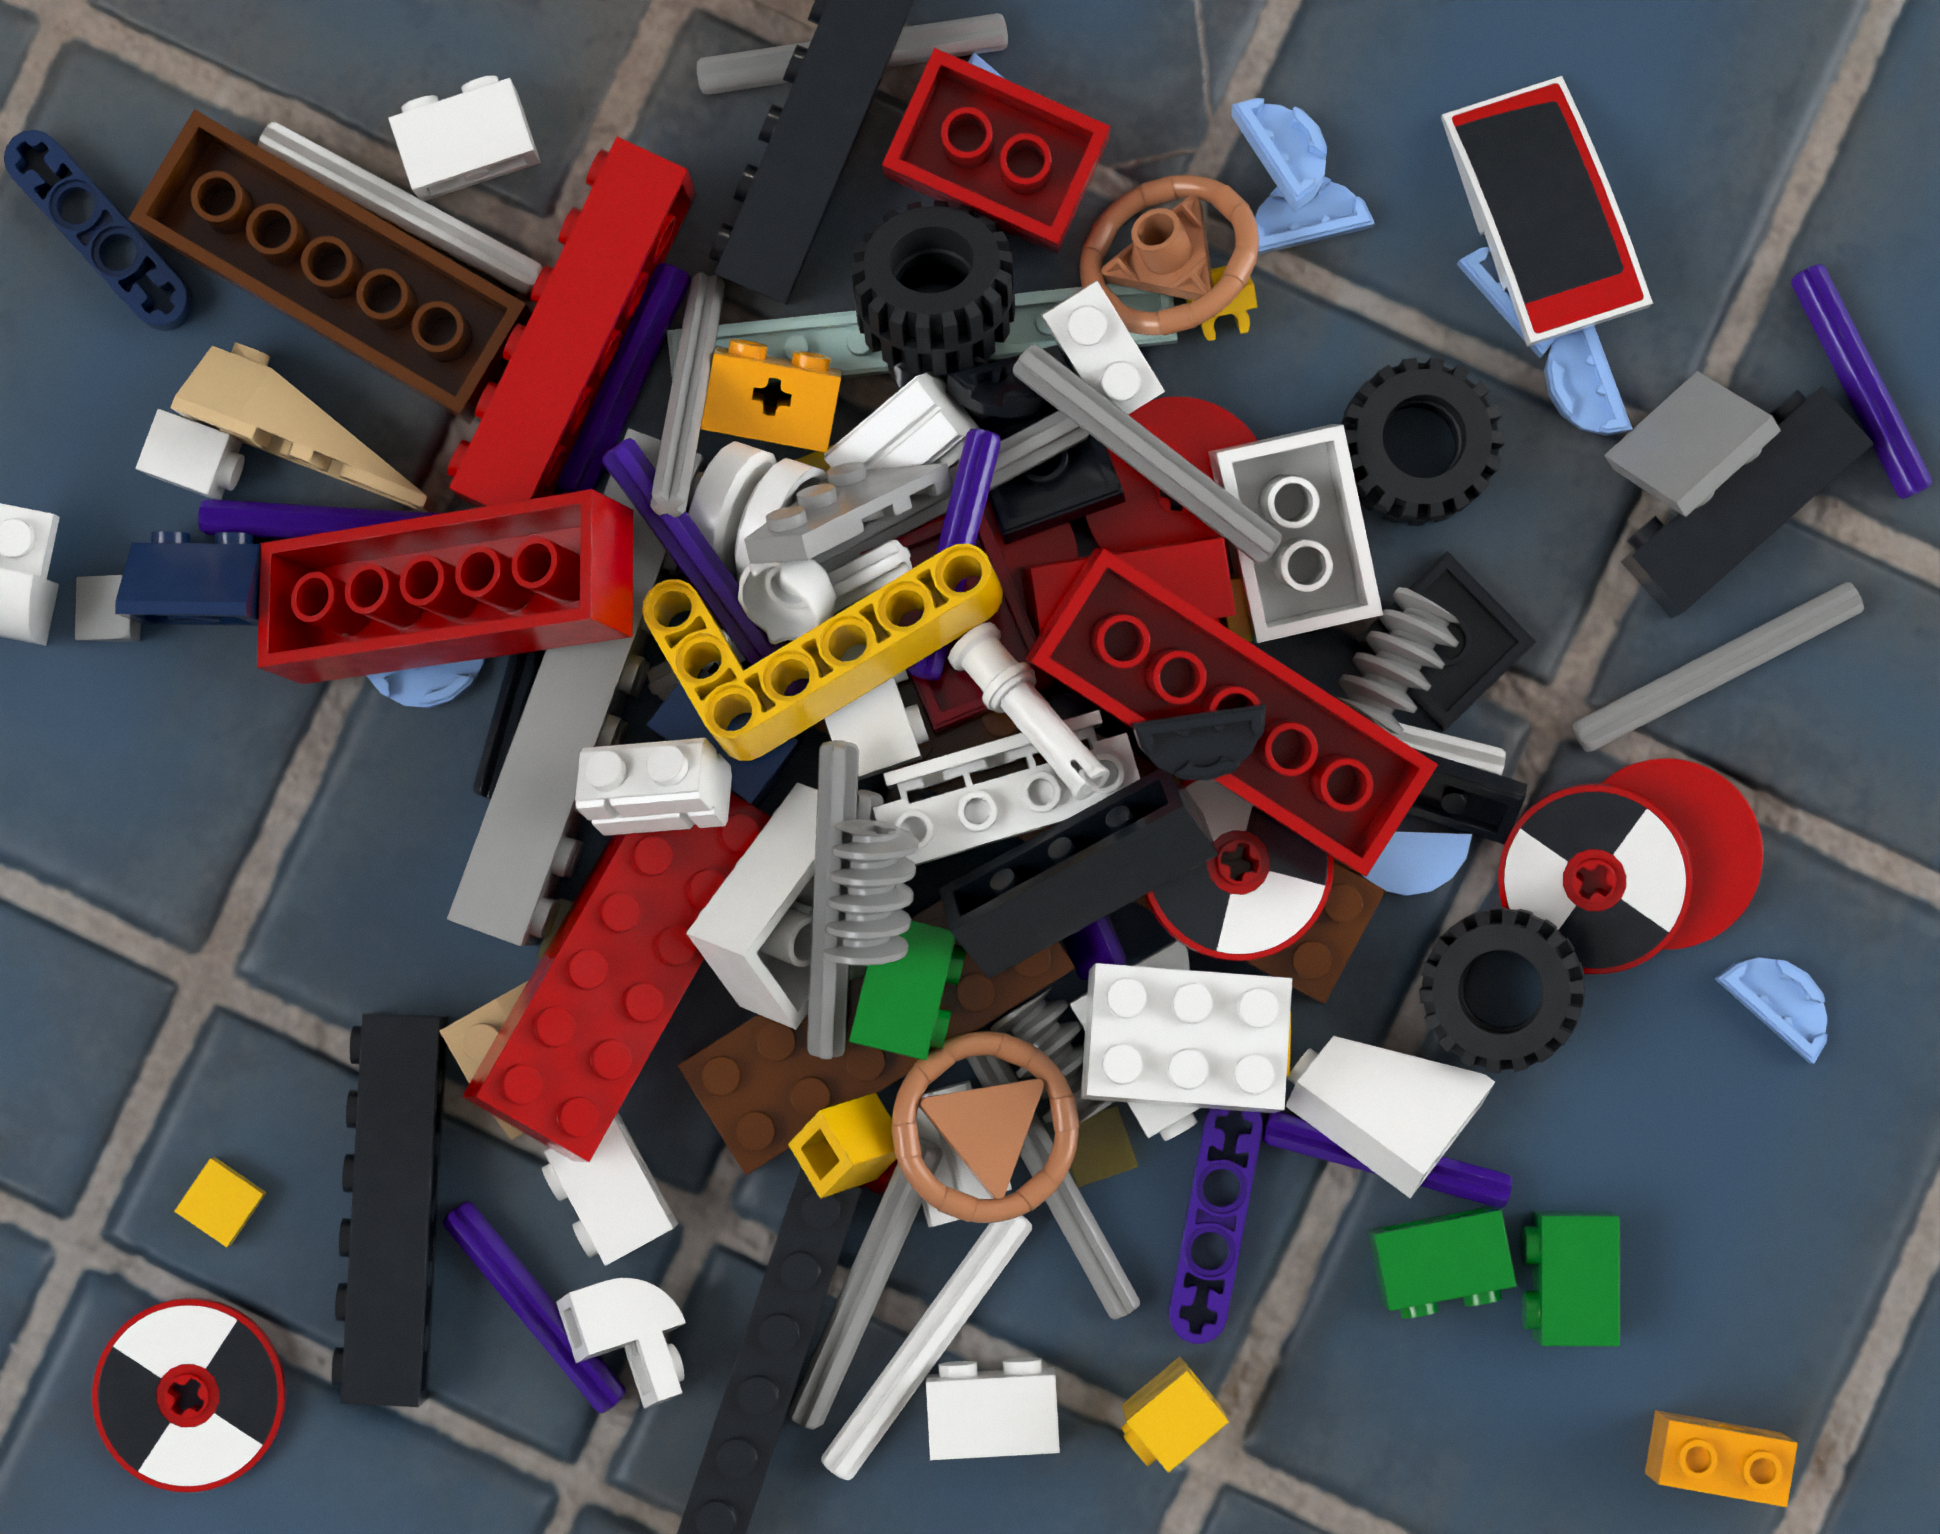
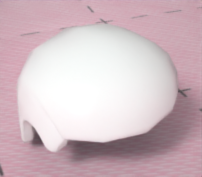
(786, 597)

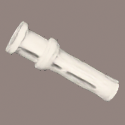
(1012, 690)

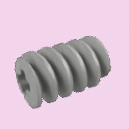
(1398, 659)
(873, 895)
(1038, 1025)

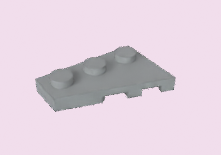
(838, 506)

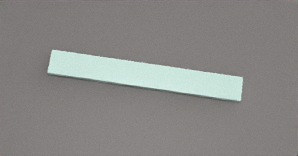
(840, 338)

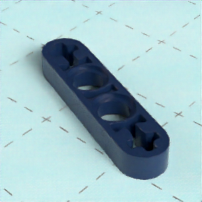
(101, 228)

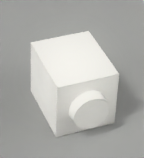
(191, 456)

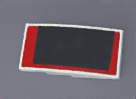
(1546, 211)

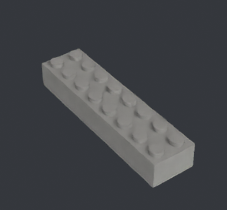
(573, 705)

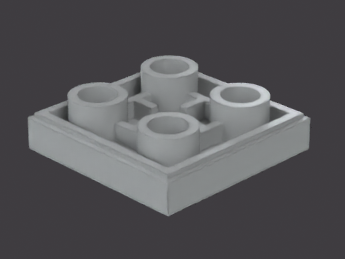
(1692, 443)

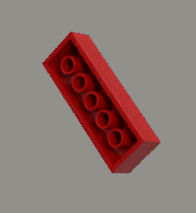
(574, 328)
(447, 588)
(1159, 657)
(608, 983)

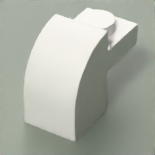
(25, 559)
(632, 1317)

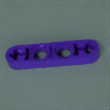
(1206, 1217)

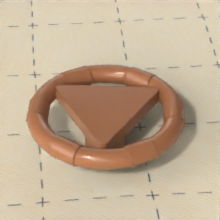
(1171, 252)
(985, 1127)

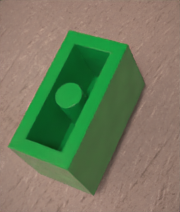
(903, 997)
(1442, 1260)
(1573, 1278)

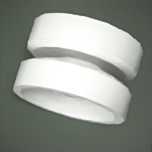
(739, 492)

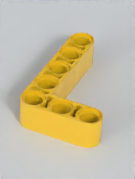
(818, 651)

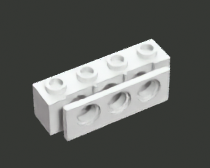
(1002, 805)

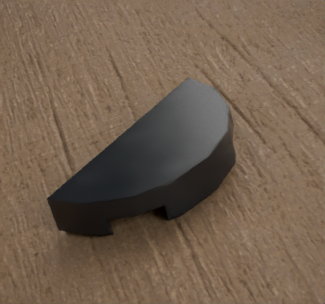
(995, 389)
(1202, 742)

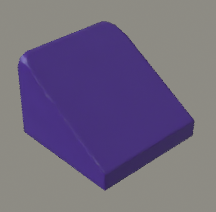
(1094, 945)

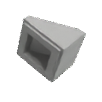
(96, 611)

